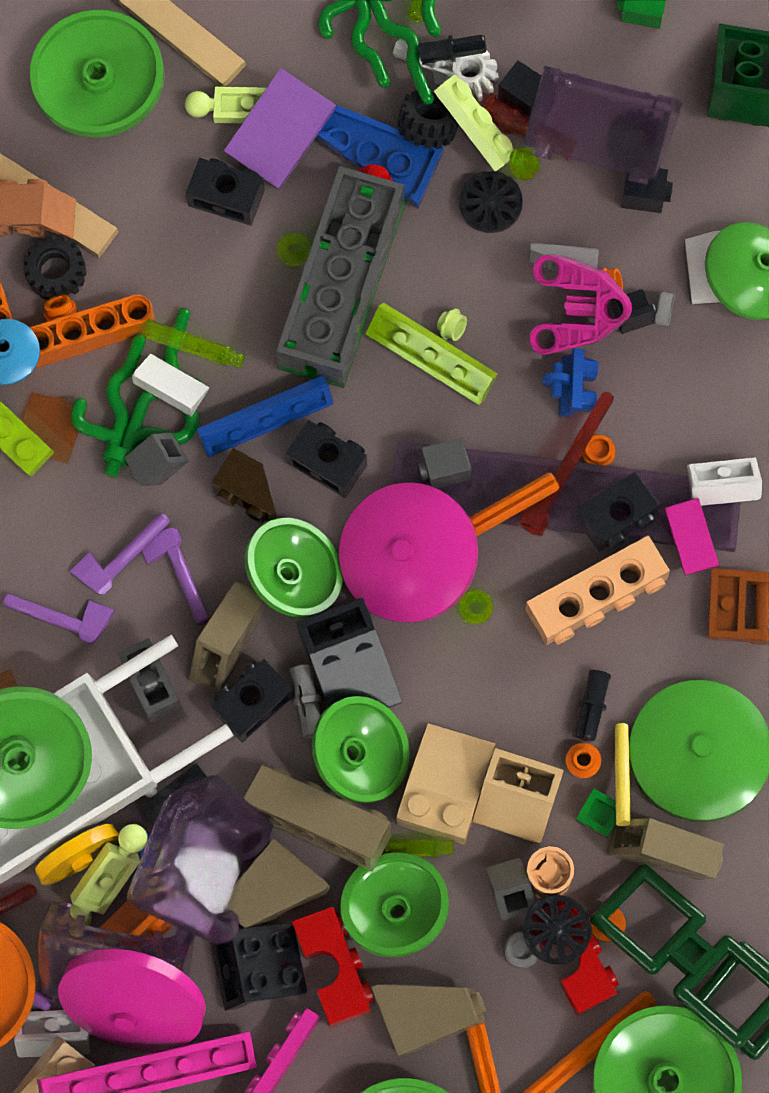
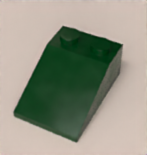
(740, 76)

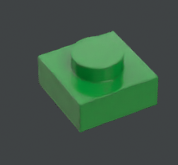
(598, 813)

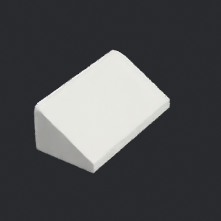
(695, 254)
(170, 384)
(725, 481)
(42, 1029)

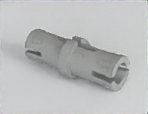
(307, 699)

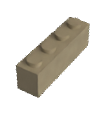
(319, 817)

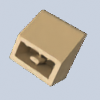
(517, 796)

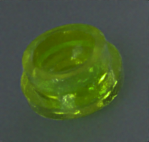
(523, 163)
(293, 258)
(471, 597)

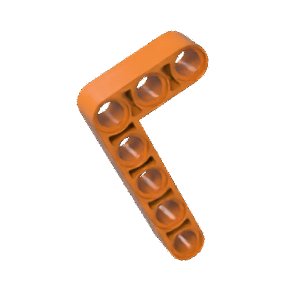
(86, 322)

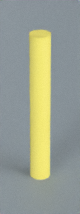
(622, 776)

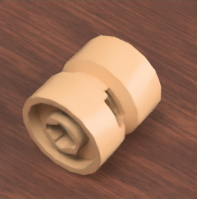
(550, 872)

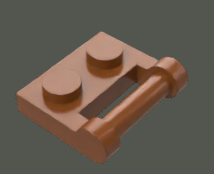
(728, 605)

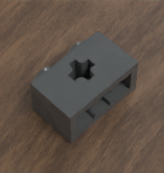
(152, 685)

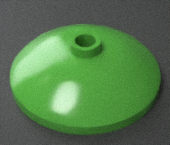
(736, 269)
(303, 557)
(376, 746)
(395, 884)

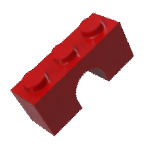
(591, 982)
(346, 996)

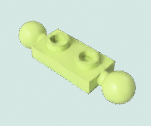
(228, 104)
(108, 873)

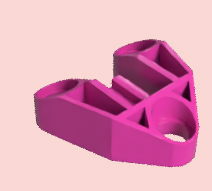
(580, 276)

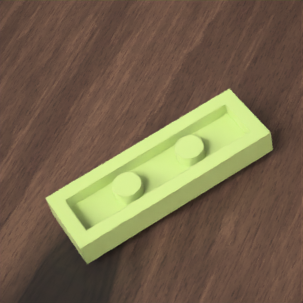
(475, 121)

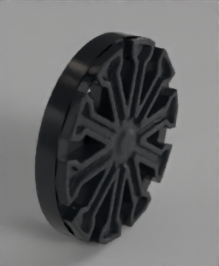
(491, 202)
(557, 929)

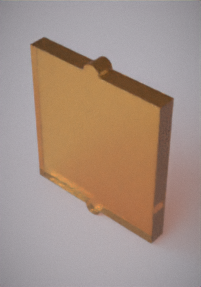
(52, 423)

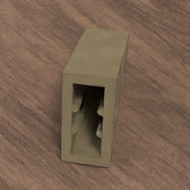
(226, 637)
(667, 848)
(274, 887)
(427, 1014)

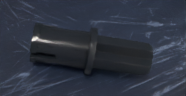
(452, 48)
(592, 705)

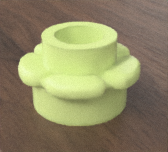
(452, 325)

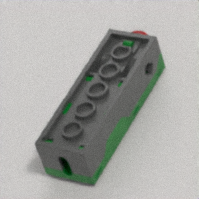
(341, 274)

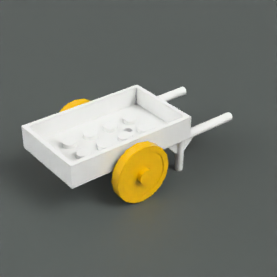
(113, 782)

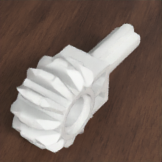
(444, 70)

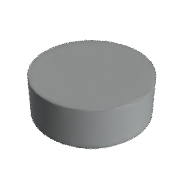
(665, 309)
(517, 952)

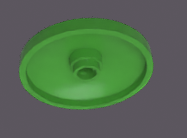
(97, 73)
(699, 751)
(41, 756)
(665, 1053)

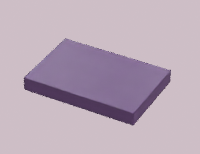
(280, 128)

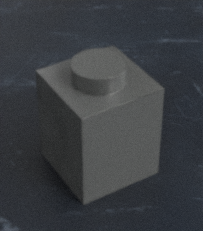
(156, 459)
(444, 463)
(510, 888)

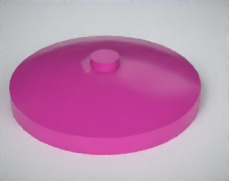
(408, 552)
(131, 1000)

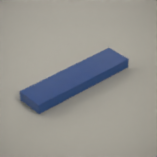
(265, 416)

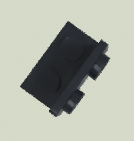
(259, 965)

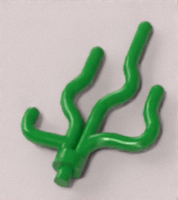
(389, 28)
(125, 435)

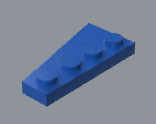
(373, 142)

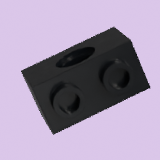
(237, 205)
(336, 475)
(628, 495)
(245, 719)

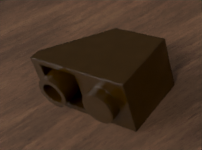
(245, 484)

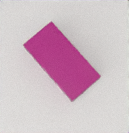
(691, 536)

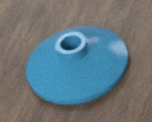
(22, 354)

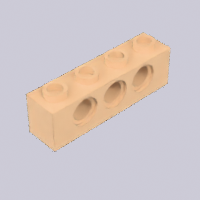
(638, 557)

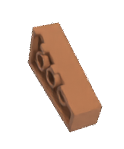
(35, 209)

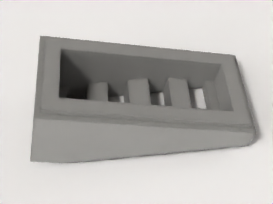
(582, 254)

